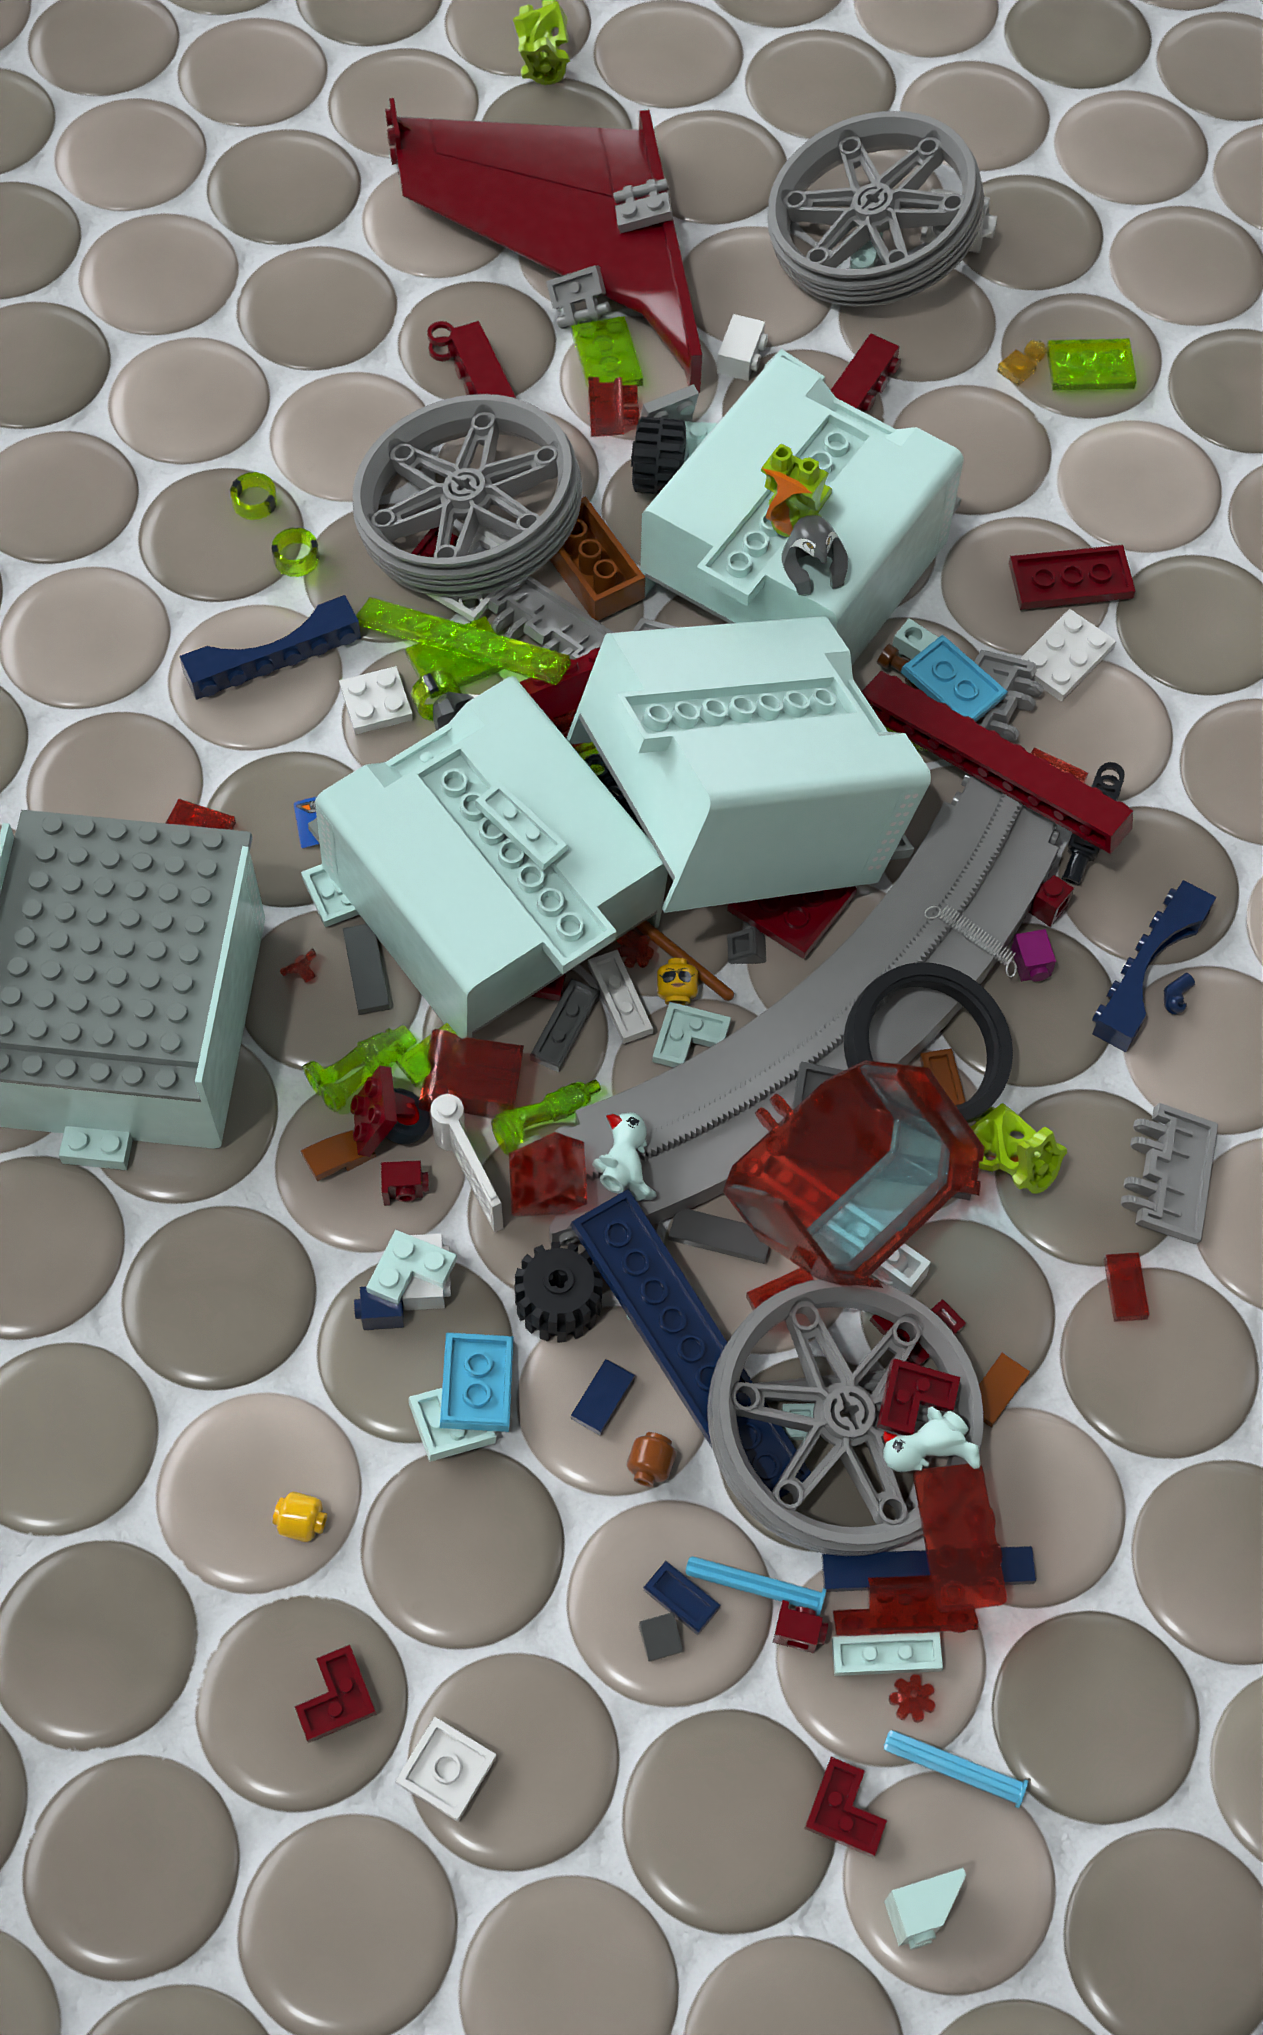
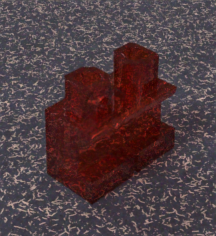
(607, 406)

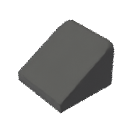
(746, 947)
(660, 1636)

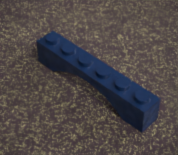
(217, 669)
(1181, 919)

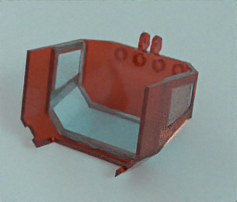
(855, 1169)

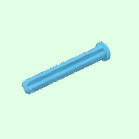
(755, 1584)
(955, 1767)

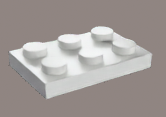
(1068, 654)

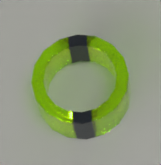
(248, 480)
(298, 567)
(427, 686)

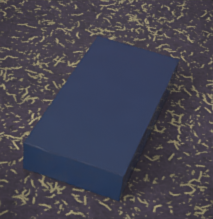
(602, 1397)
(681, 1597)

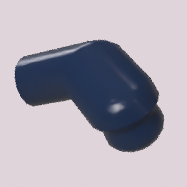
(1174, 993)

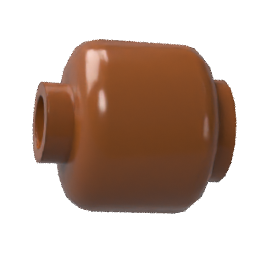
(651, 1459)

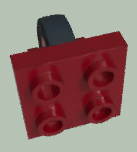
(387, 1113)

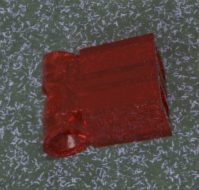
(474, 1070)

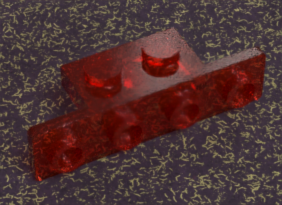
(901, 1606)

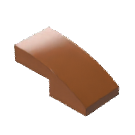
(333, 1155)

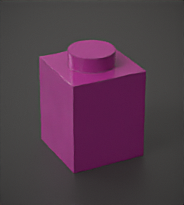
(1033, 955)

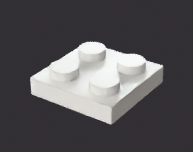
(375, 700)
(446, 1769)

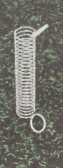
(975, 934)

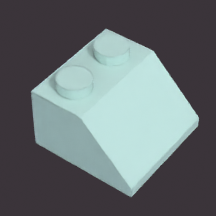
(922, 1908)

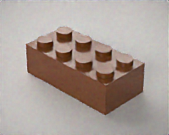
(598, 566)

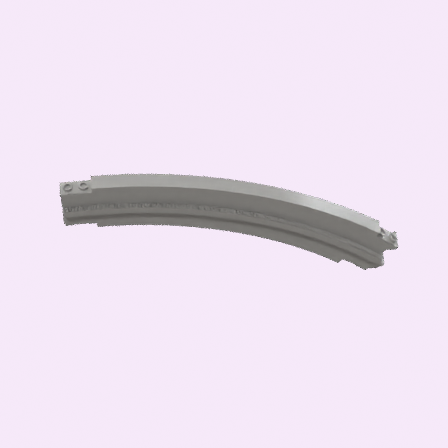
(700, 1117)

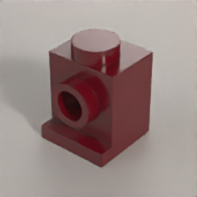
(1051, 900)
(403, 1181)
(799, 1628)

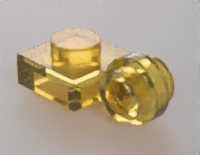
(1018, 366)

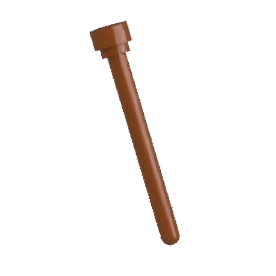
(676, 952)

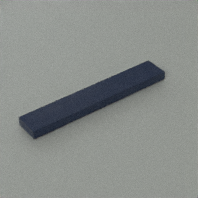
(852, 1572)

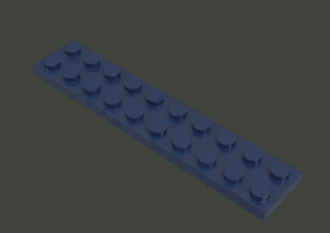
(674, 1324)

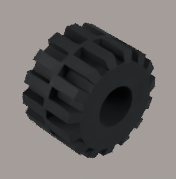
(657, 453)
(555, 1309)

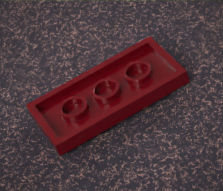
(1071, 577)

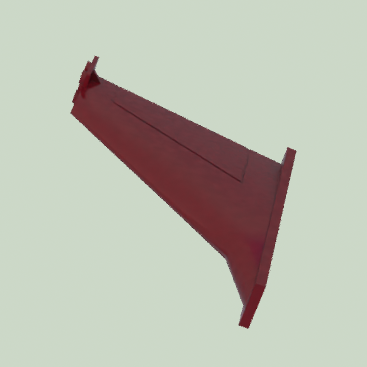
(554, 203)

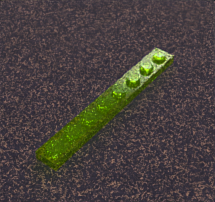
(464, 640)

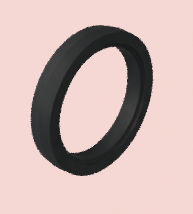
(963, 990)

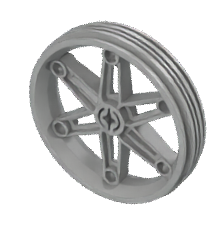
(875, 208)
(467, 495)
(844, 1396)

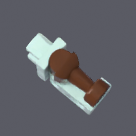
(909, 642)

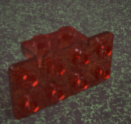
(960, 1538)

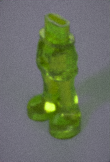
(374, 1051)
(510, 1124)

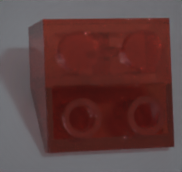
(548, 1176)

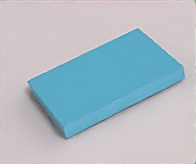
(954, 679)
(477, 1382)

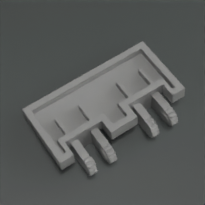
(544, 617)
(1015, 677)
(1180, 1167)

